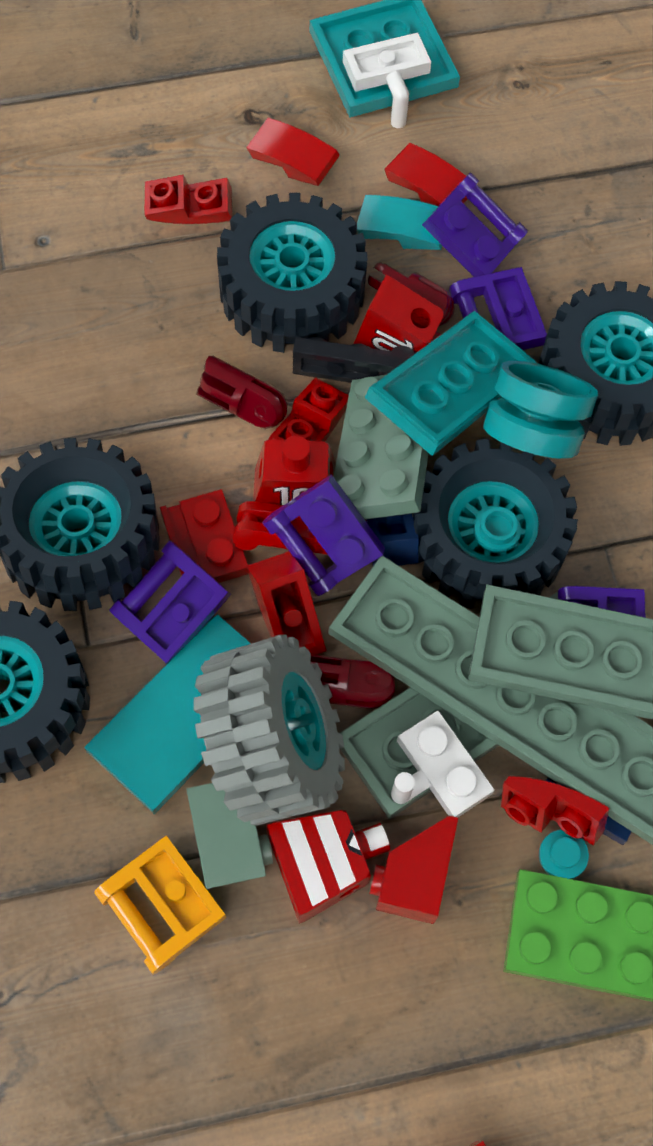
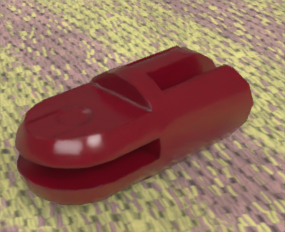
(420, 285)
(241, 394)
(355, 681)

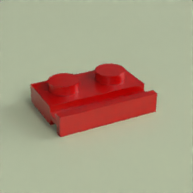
(205, 533)

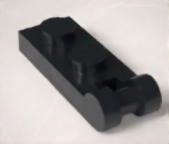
(344, 362)

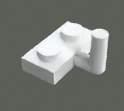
(389, 64)
(441, 766)

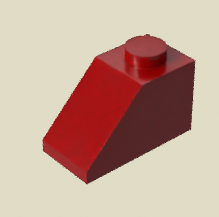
(286, 600)
(416, 874)

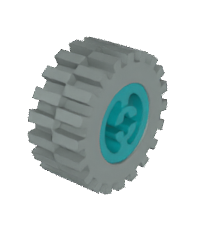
(269, 730)

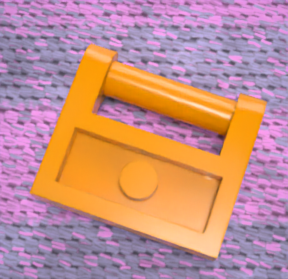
(173, 892)

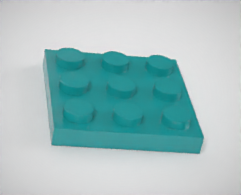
(375, 24)

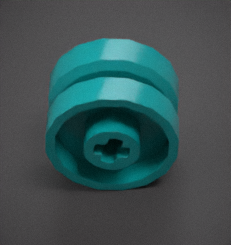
(540, 409)

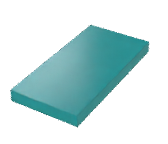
(446, 382)
(154, 737)

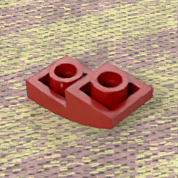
(294, 150)
(424, 174)
(184, 203)
(313, 413)
(539, 801)

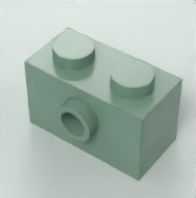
(226, 845)

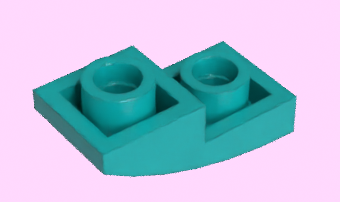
(397, 220)

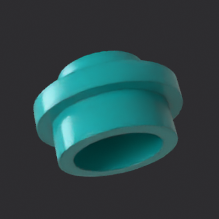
(497, 529)
(563, 855)

